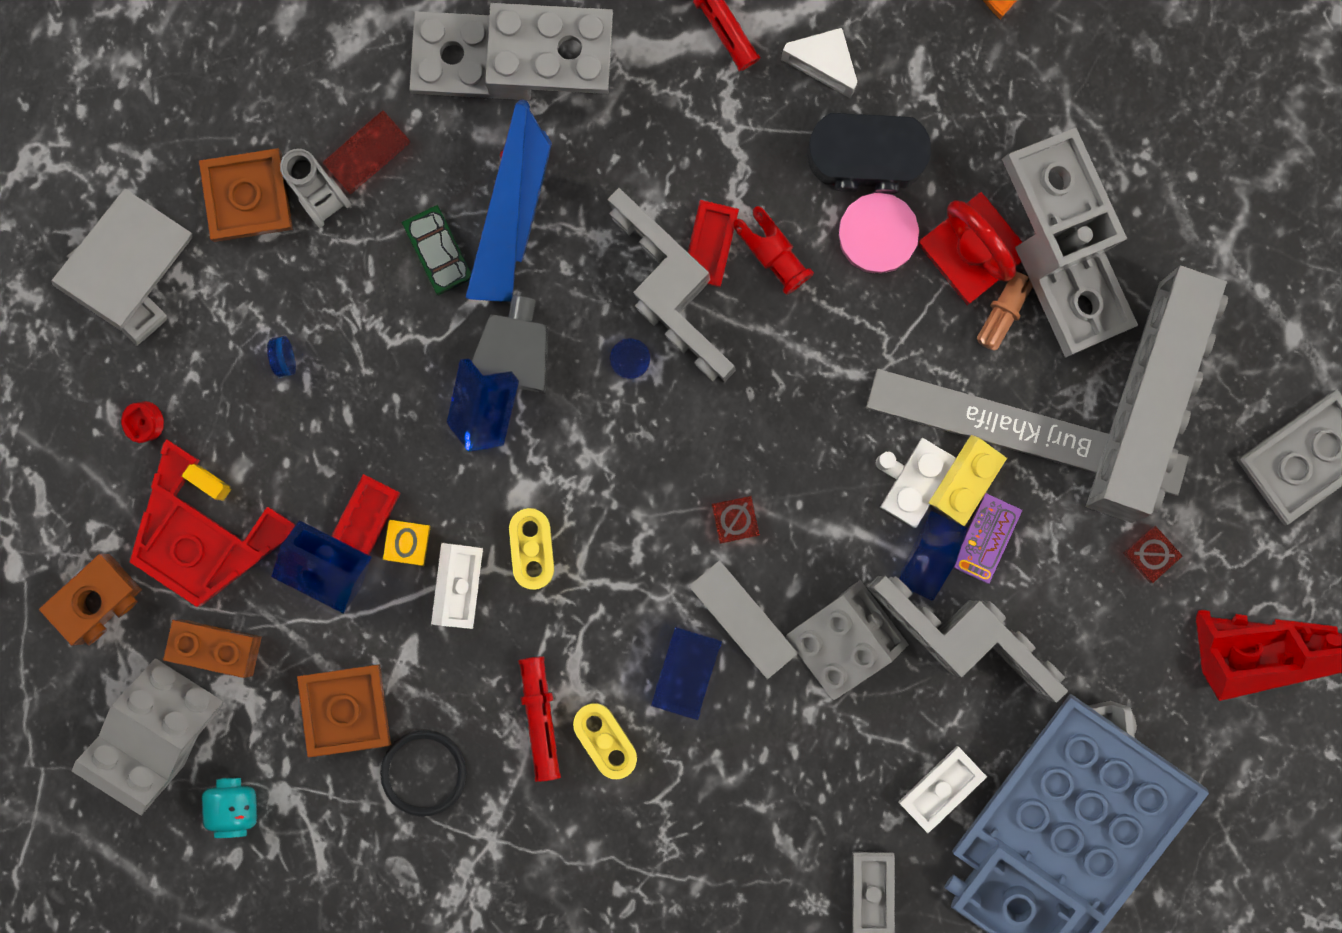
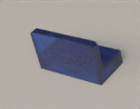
(481, 406)

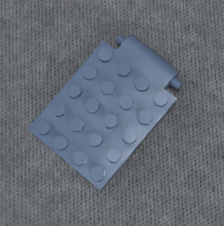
(1071, 829)

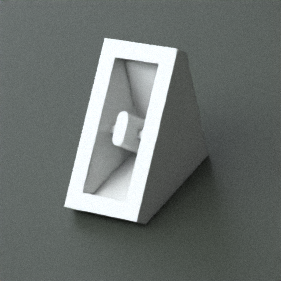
(825, 59)

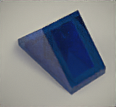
(933, 555)

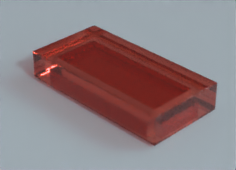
(366, 152)

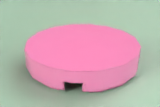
(878, 233)

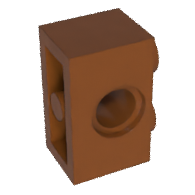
(68, 606)
(212, 648)

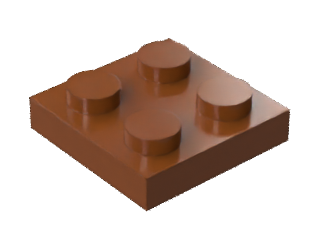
(245, 195)
(343, 710)

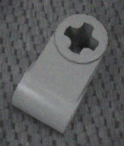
(317, 191)

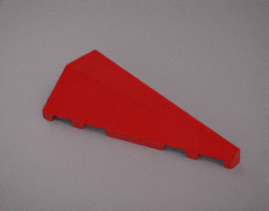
(1257, 657)

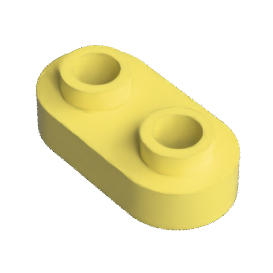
(530, 549)
(604, 741)

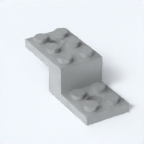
(511, 51)
(1070, 241)
(669, 286)
(969, 637)

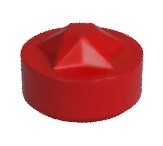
(142, 421)

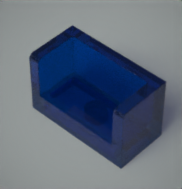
(686, 673)

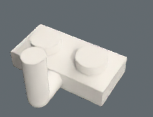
(915, 480)

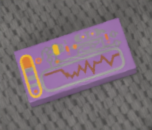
(987, 538)

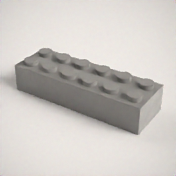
(1157, 395)

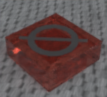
(735, 519)
(1152, 554)

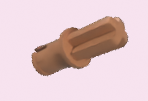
(1004, 311)

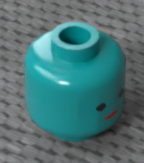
(229, 808)

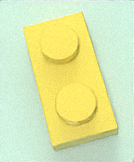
(967, 480)

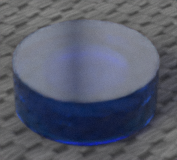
(281, 357)
(630, 359)

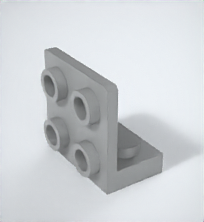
(847, 641)

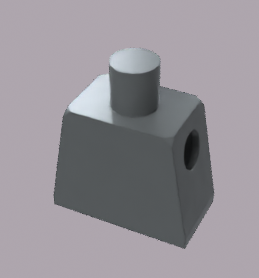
(515, 346)

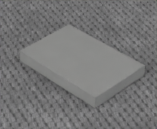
(122, 259)
(1300, 460)

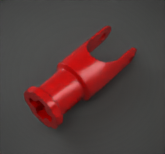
(774, 251)

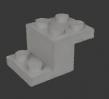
(147, 736)

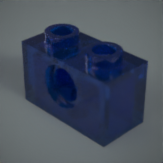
(321, 566)

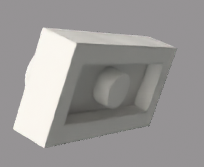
(457, 586)
(942, 789)

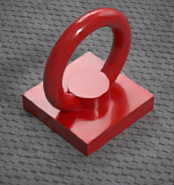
(973, 247)

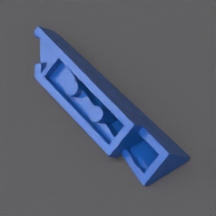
(510, 208)

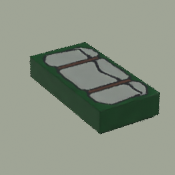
(437, 250)

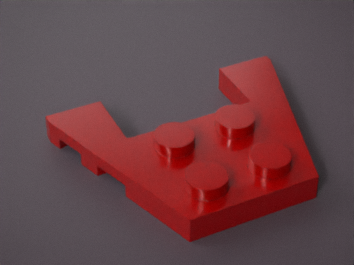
(189, 548)

